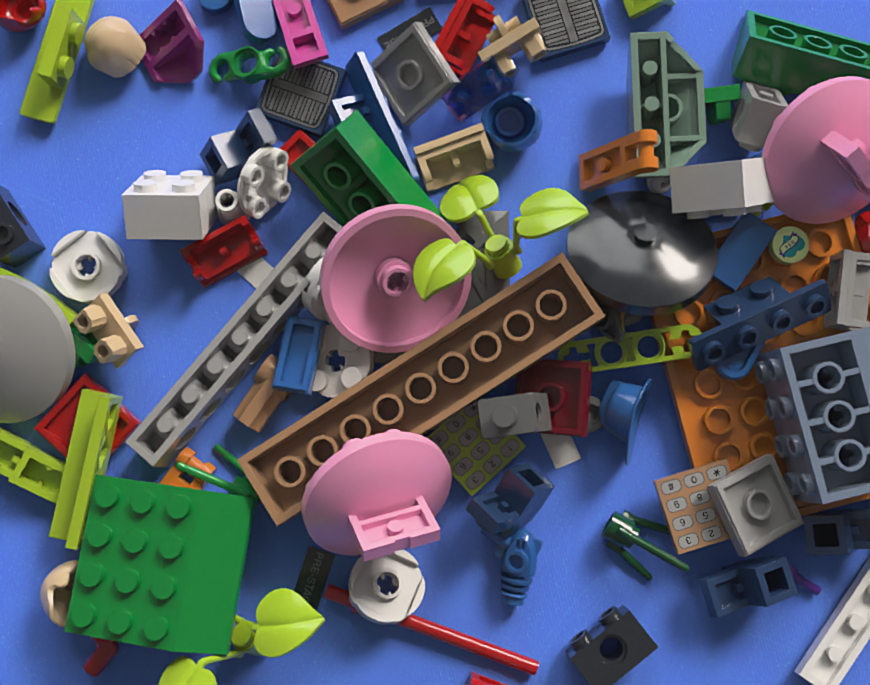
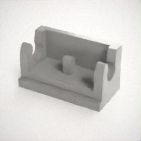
(848, 291)

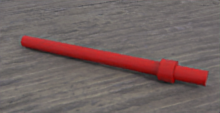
(448, 636)

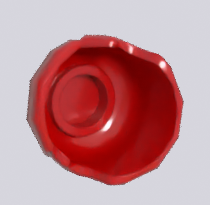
(21, 14)

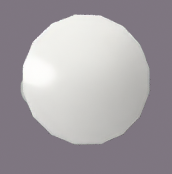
(263, 181)

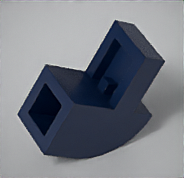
(229, 151)
(513, 502)
(837, 531)
(746, 583)

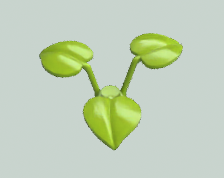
(448, 263)
(282, 626)

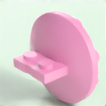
(822, 152)
(378, 495)

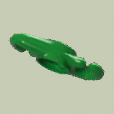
(262, 70)

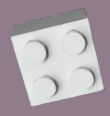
(720, 188)
(170, 206)

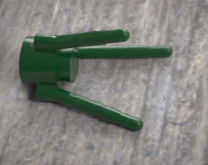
(621, 532)

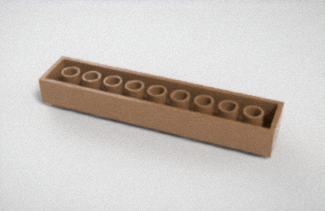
(429, 380)

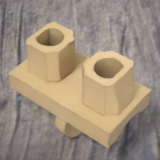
(512, 38)
(113, 331)

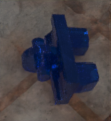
(477, 89)

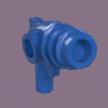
(518, 563)

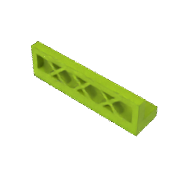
(86, 457)

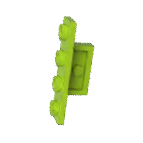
(56, 60)

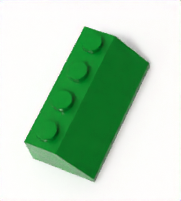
(795, 55)
(357, 172)

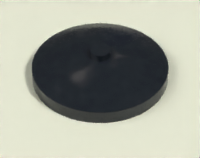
(641, 254)

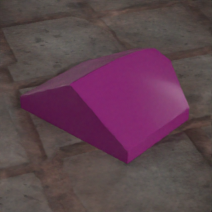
(173, 46)

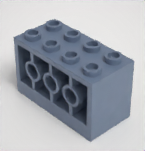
(821, 414)

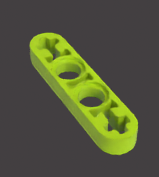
(629, 346)

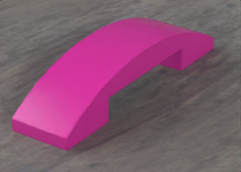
(301, 32)

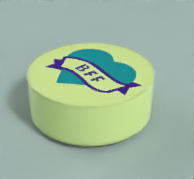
(789, 245)

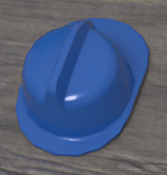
(622, 410)

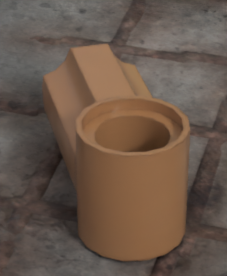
(261, 399)

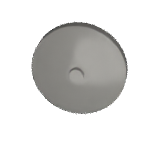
(34, 351)

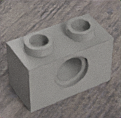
(755, 114)

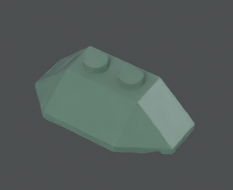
(665, 96)

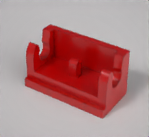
(465, 34)
(224, 251)

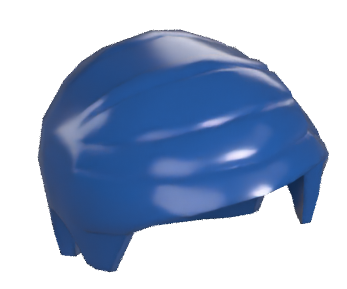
(512, 122)

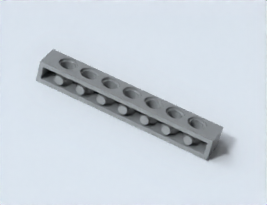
(232, 350)

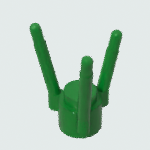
(240, 486)

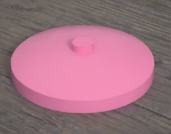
(371, 283)

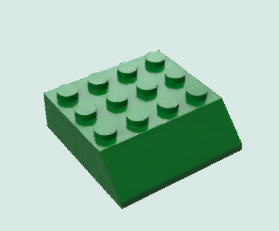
(160, 566)

